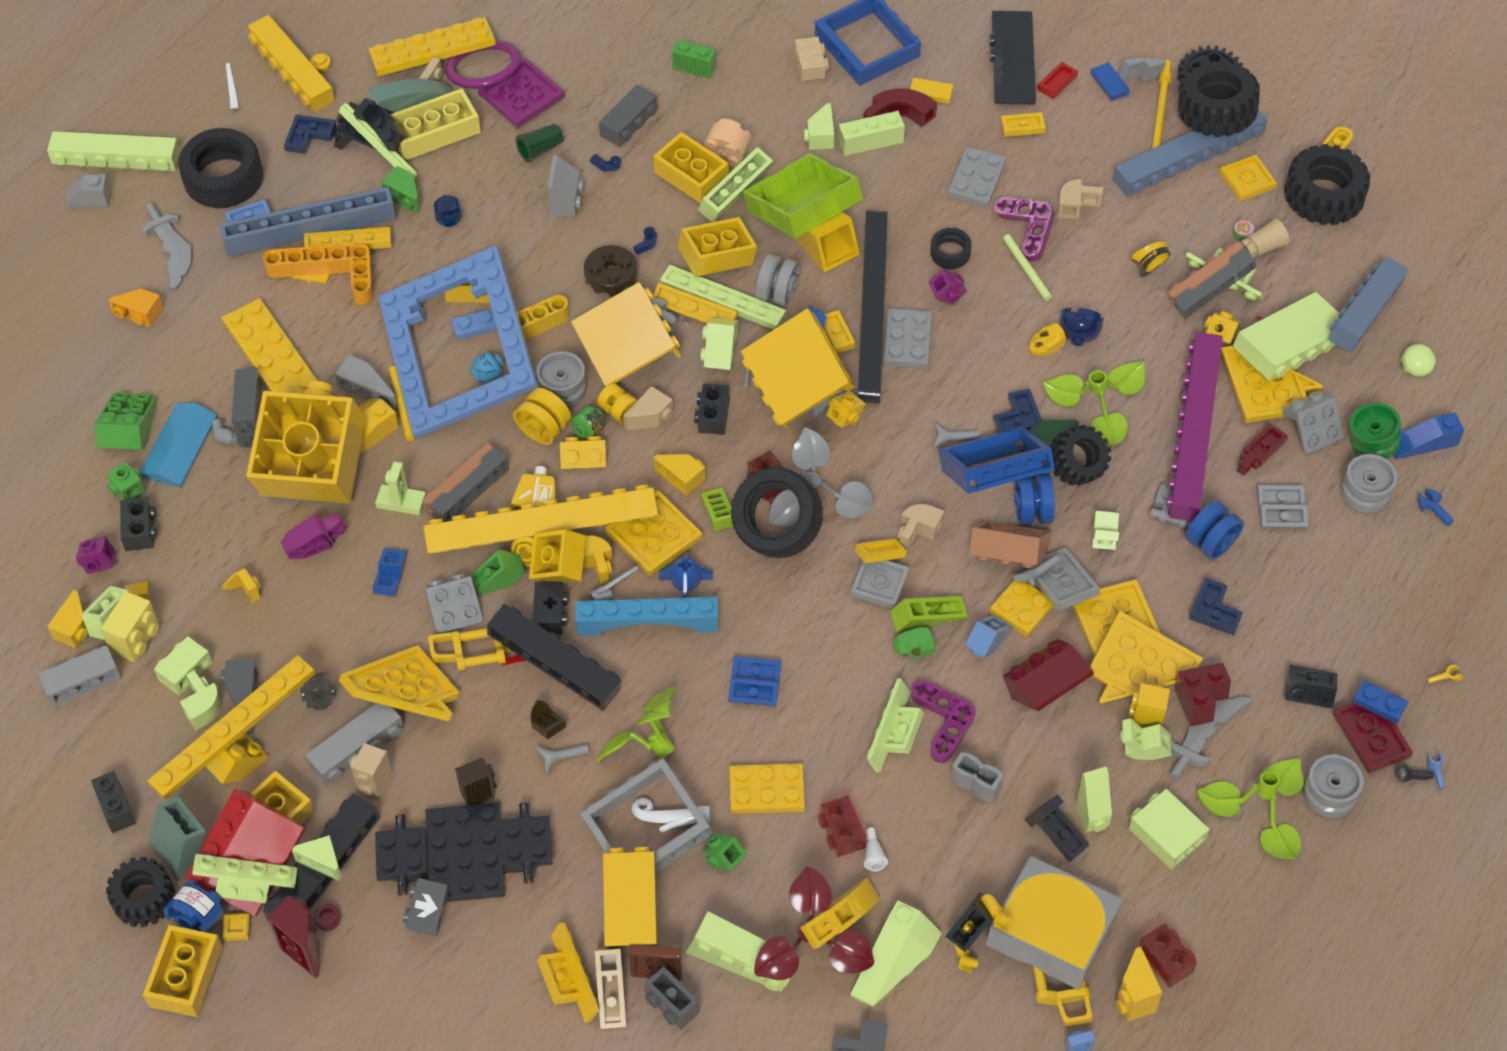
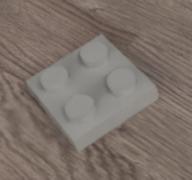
(880, 582)

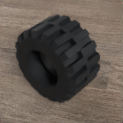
(1095, 451)
(134, 875)

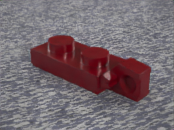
(1261, 449)

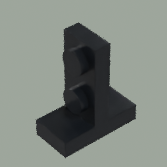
(381, 123)
(1058, 828)

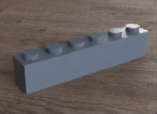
(1368, 304)

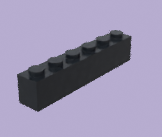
(554, 656)
(346, 832)

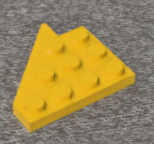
(403, 682)

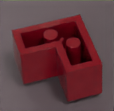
(1200, 689)

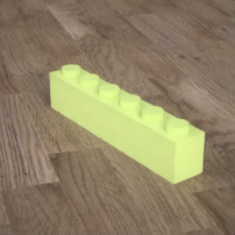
(113, 151)

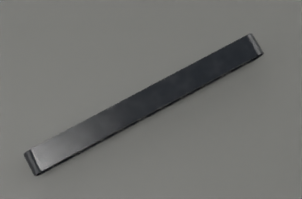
(872, 307)

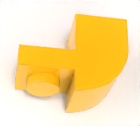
(598, 555)

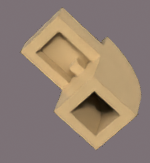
(1075, 195)
(920, 520)

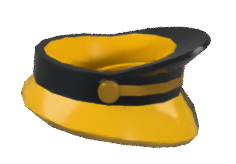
(1151, 256)

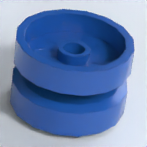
(1034, 499)
(1214, 530)

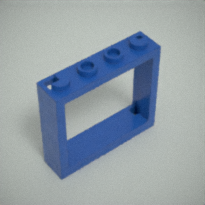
(862, 74)
(997, 472)

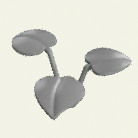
(807, 453)

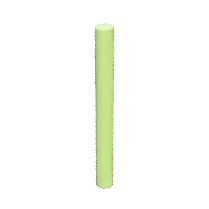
(1027, 267)

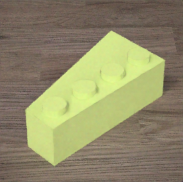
(730, 949)

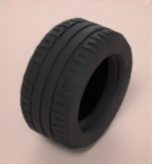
(214, 146)
(754, 489)

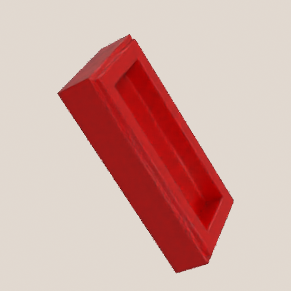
(1057, 80)

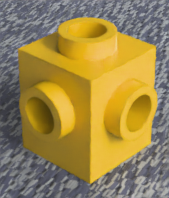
(1230, 326)
(845, 409)

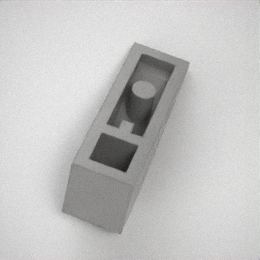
(361, 379)

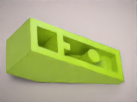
(927, 612)

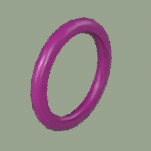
(487, 81)

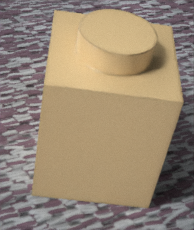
(649, 411)

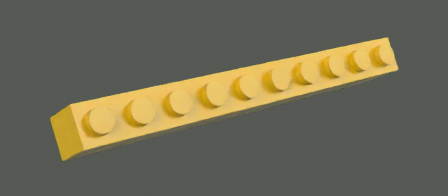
(553, 516)

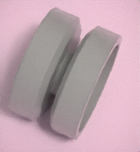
(778, 279)
(563, 376)
(1369, 483)
(1333, 786)

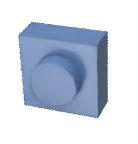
(1080, 1041)

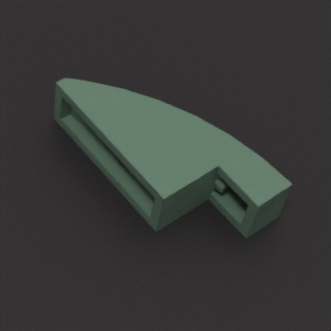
(407, 93)

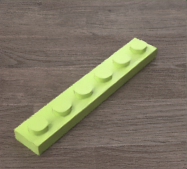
(746, 305)

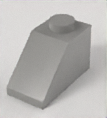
(89, 191)

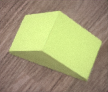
(319, 856)

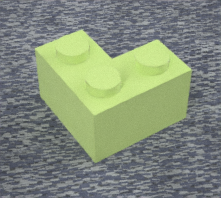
(720, 342)

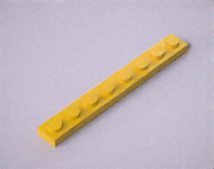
(231, 727)

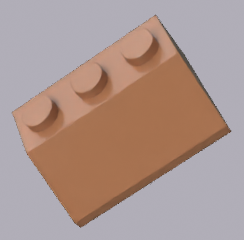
(1009, 543)

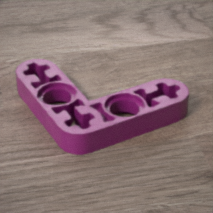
(1034, 217)
(951, 713)

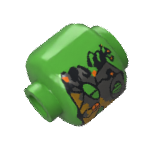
(588, 422)

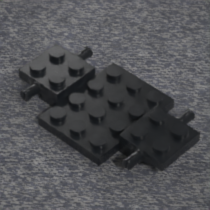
(465, 850)

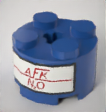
(194, 908)

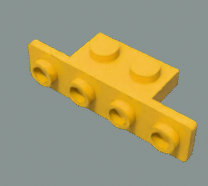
(566, 975)

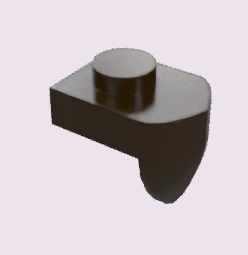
(546, 720)

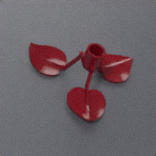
(811, 893)

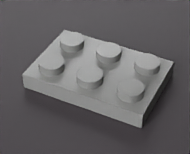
(977, 176)
(907, 338)
(1066, 582)

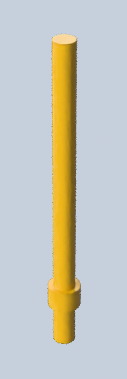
(1164, 80)

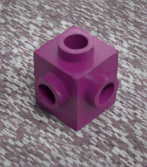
(947, 286)
(95, 555)

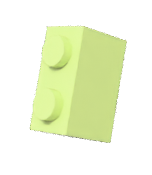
(182, 660)

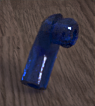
(612, 165)
(648, 242)

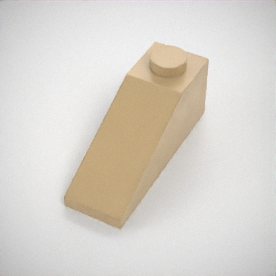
(610, 987)

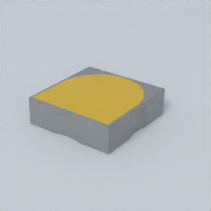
(1055, 922)

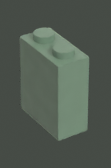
(176, 836)

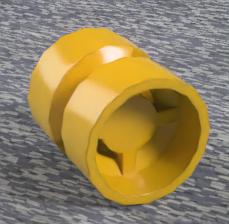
(615, 401)

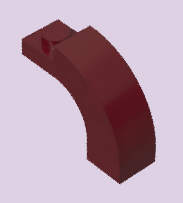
(908, 102)

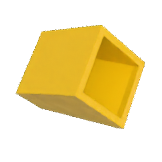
(831, 242)

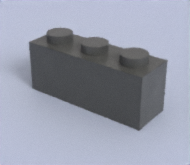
(628, 115)

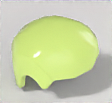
(1418, 360)

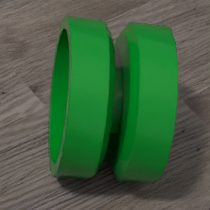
(1375, 430)

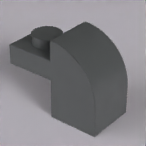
(871, 1038)

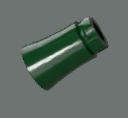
(538, 142)

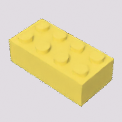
(436, 123)

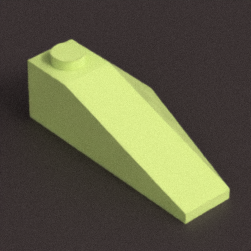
(901, 946)

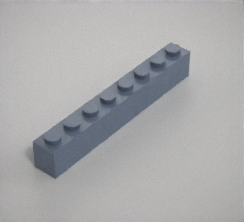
(1178, 156)
(292, 223)

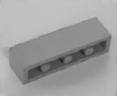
(335, 754)

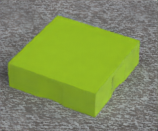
(802, 195)

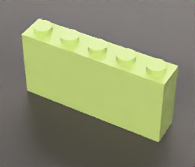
(1288, 337)

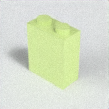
(1168, 828)

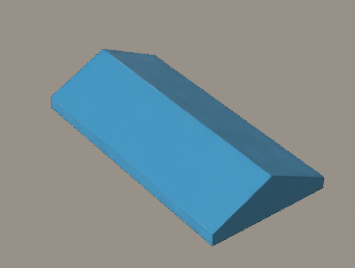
(178, 444)

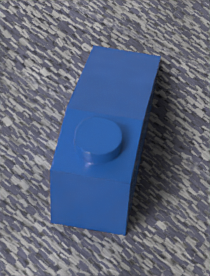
(1431, 435)

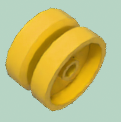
(542, 416)

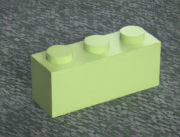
(871, 133)

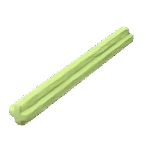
(370, 135)

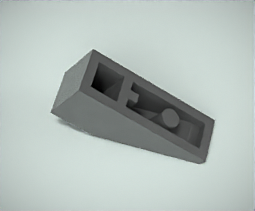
(240, 680)

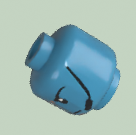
(487, 367)

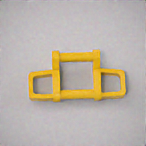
(462, 662)
(1048, 997)

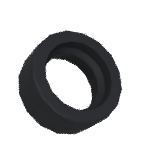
(955, 236)

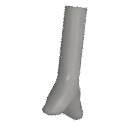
(945, 435)
(1030, 575)
(553, 756)

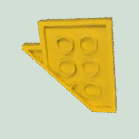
(1258, 396)
(1137, 655)

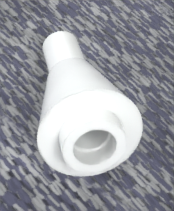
(874, 855)

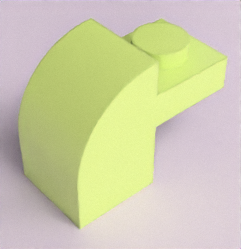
(1105, 530)
(204, 704)
(1147, 742)

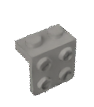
(1316, 420)
(453, 603)

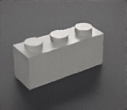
(79, 676)

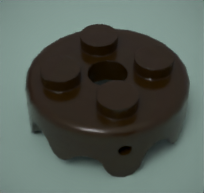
(612, 280)

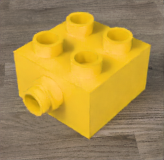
(306, 445)

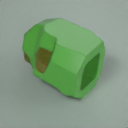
(914, 643)

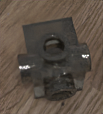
(318, 691)

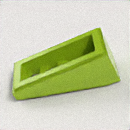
(721, 522)

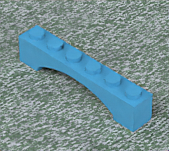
(603, 615)

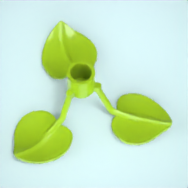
(1127, 378)
(658, 740)
(1286, 778)

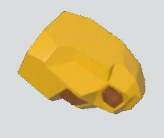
(1047, 340)

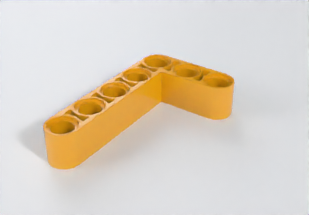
(324, 260)

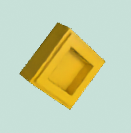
(236, 927)

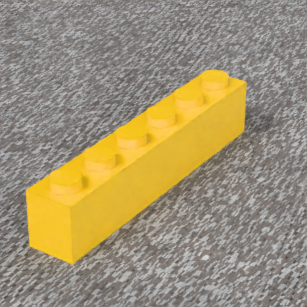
(290, 63)

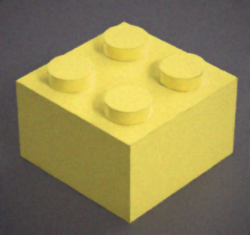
(130, 627)

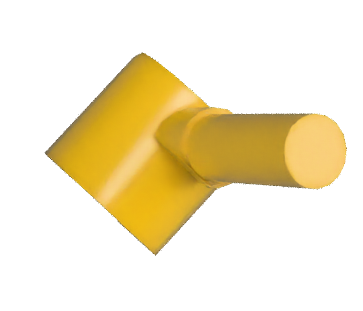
(1446, 675)

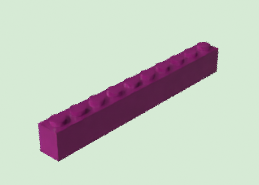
(1195, 428)

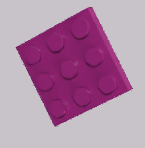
(523, 94)

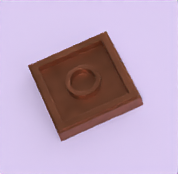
(648, 960)

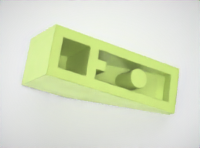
(1094, 800)

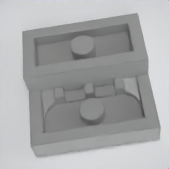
(1282, 506)

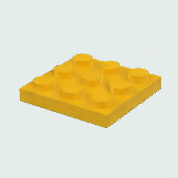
(657, 539)
(1099, 612)

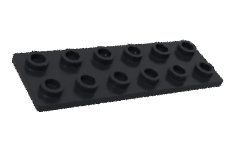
(1013, 57)

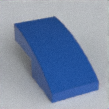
(390, 572)

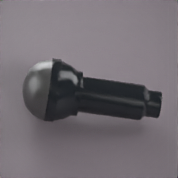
(1405, 774)

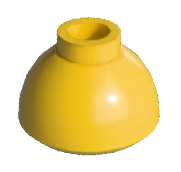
(523, 547)

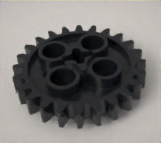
(1204, 56)

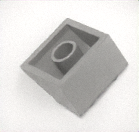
(564, 188)

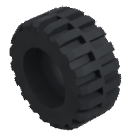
(1237, 100)
(1332, 165)

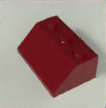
(1047, 675)
(296, 934)

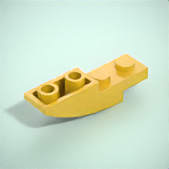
(841, 913)

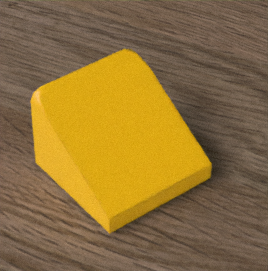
(139, 589)

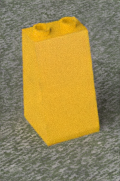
(629, 897)

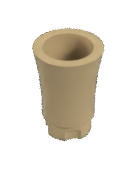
(1266, 239)

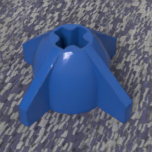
(685, 574)

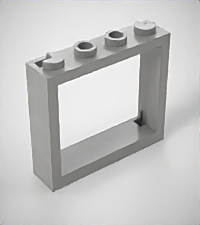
(674, 849)

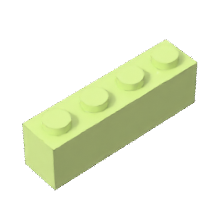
(730, 189)

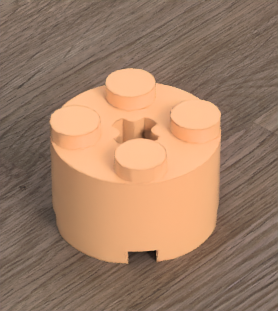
(728, 141)

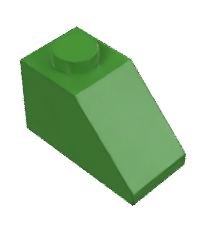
(497, 572)

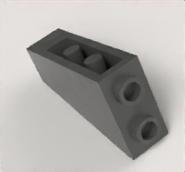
(246, 404)

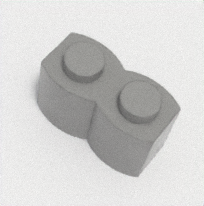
(974, 776)

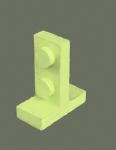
(397, 495)

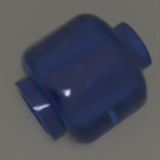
(447, 210)

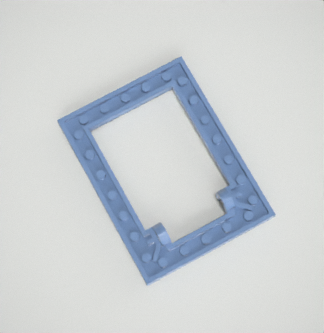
(486, 275)

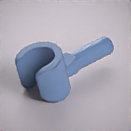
(1436, 768)

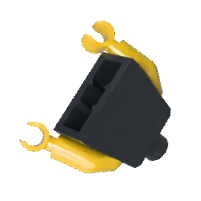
(972, 923)

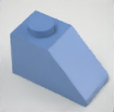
(987, 635)

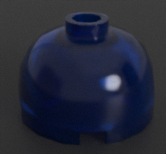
(1081, 326)

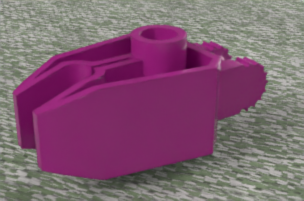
(312, 536)

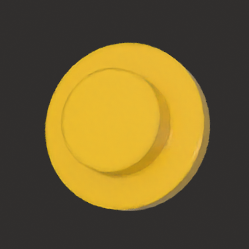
(321, 62)

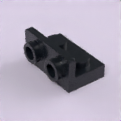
(1311, 686)

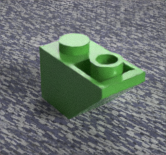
(402, 188)

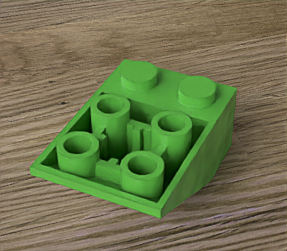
(125, 421)

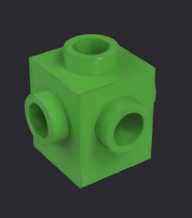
(125, 482)
(723, 852)

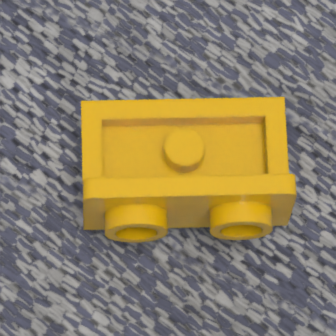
(583, 454)

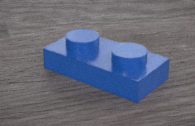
(1380, 701)

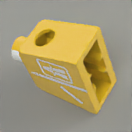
(534, 489)

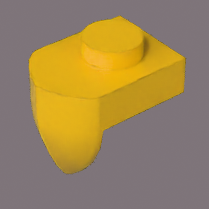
(248, 583)

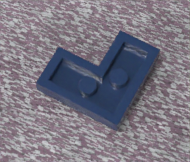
(304, 129)
(1023, 412)
(1211, 612)

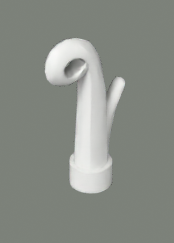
(670, 818)

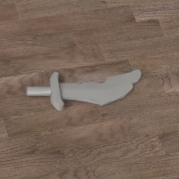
(173, 244)
(1198, 734)

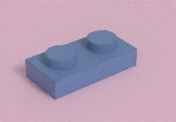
(251, 210)
(474, 324)

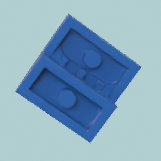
(755, 681)

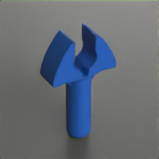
(1433, 504)

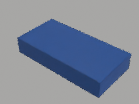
(1110, 81)

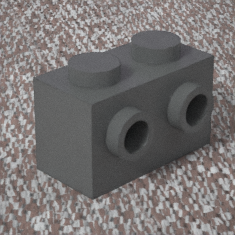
(671, 998)

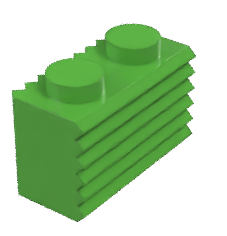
(693, 58)

